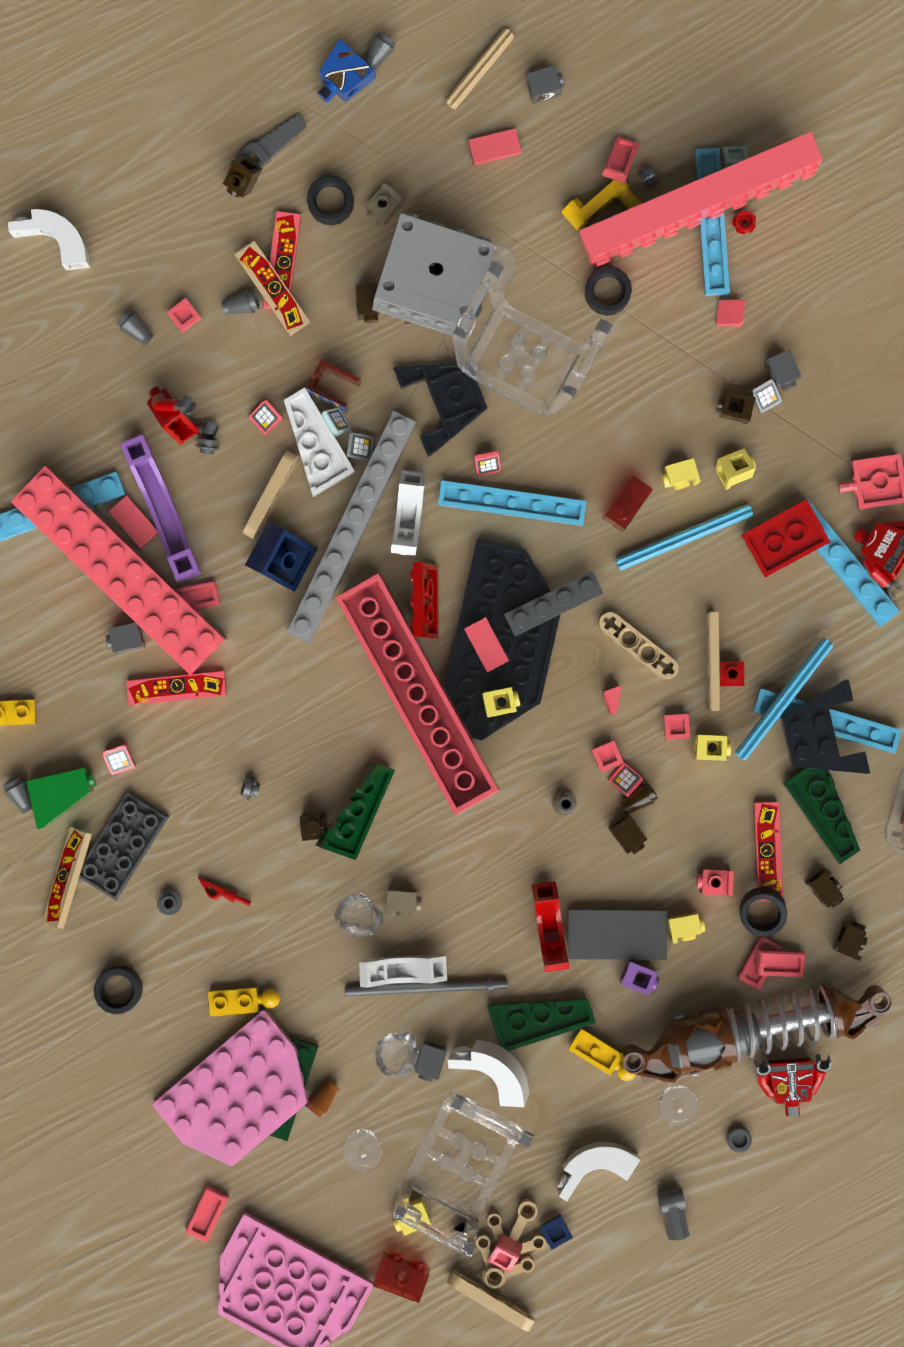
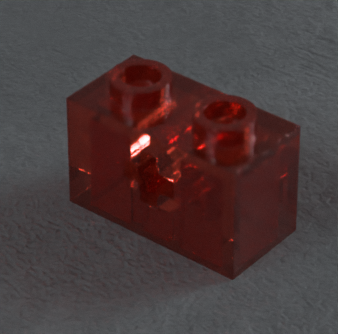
(627, 503)
(409, 1286)

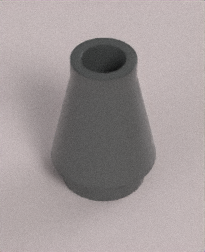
(379, 50)
(241, 303)
(134, 327)
(18, 793)
(559, 797)

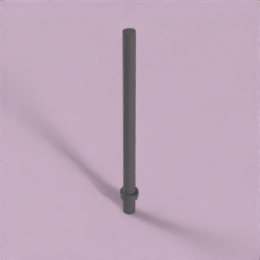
(488, 984)

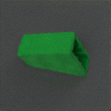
(58, 794)

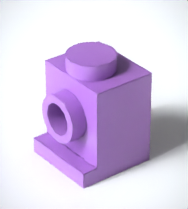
(629, 978)

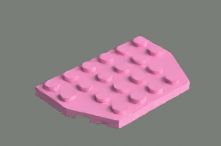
(237, 1093)
(286, 1288)

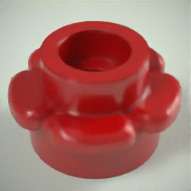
(744, 216)

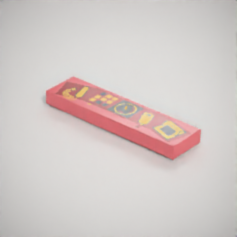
(284, 247)
(176, 688)
(768, 846)

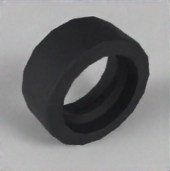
(332, 181)
(611, 272)
(763, 929)
(101, 999)

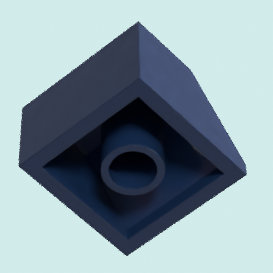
(281, 556)

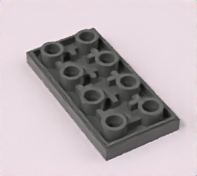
(122, 845)
(617, 934)

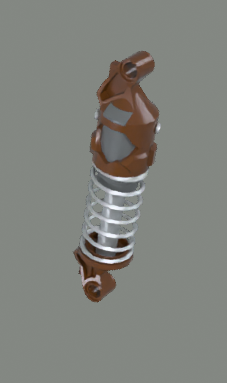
(724, 1036)

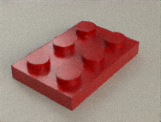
(786, 538)
(424, 601)

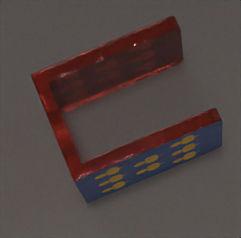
(324, 366)

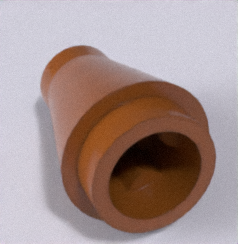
(322, 1099)

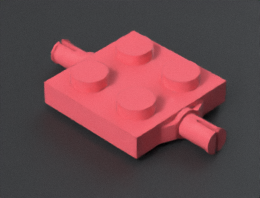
(876, 481)

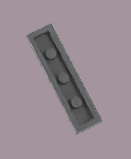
(553, 603)

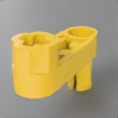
(581, 215)

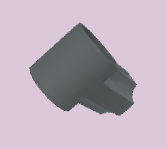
(672, 1207)

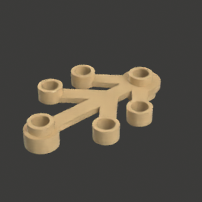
(514, 1234)

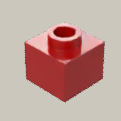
(725, 681)

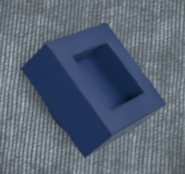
(555, 1231)

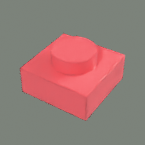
(184, 315)
(676, 726)
(607, 756)

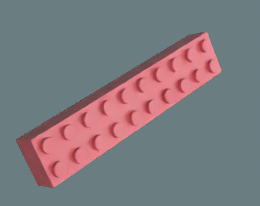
(701, 200)
(118, 570)
(418, 694)

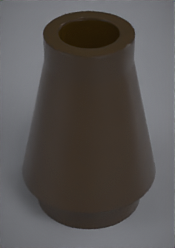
(640, 798)

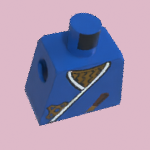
(344, 74)

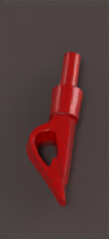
(223, 892)

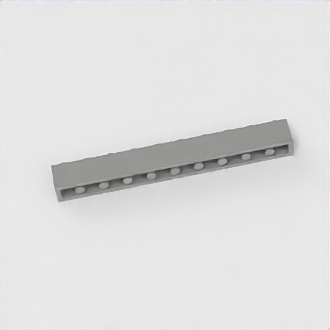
(352, 527)

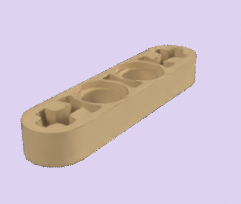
(270, 494)
(640, 643)
(491, 1300)

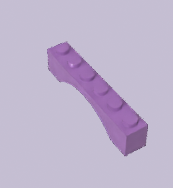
(162, 508)

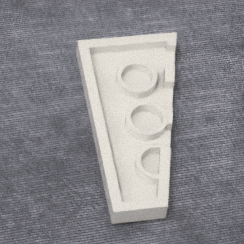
(319, 450)

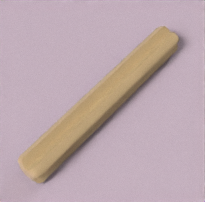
(479, 68)

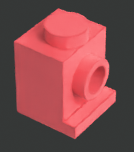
(725, 876)

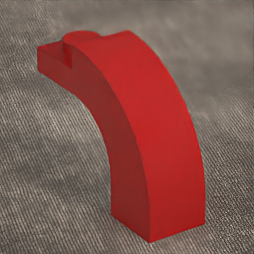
(550, 926)

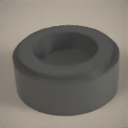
(738, 1139)

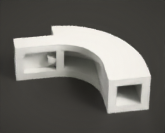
(44, 222)
(408, 512)
(403, 970)
(499, 1065)
(593, 1157)

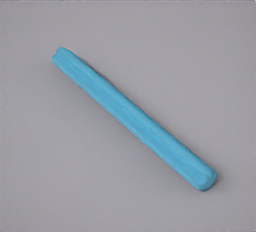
(684, 537)
(784, 699)

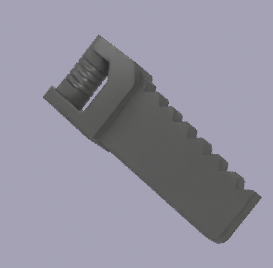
(274, 142)

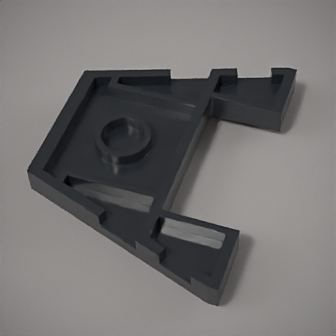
(454, 396)
(812, 736)

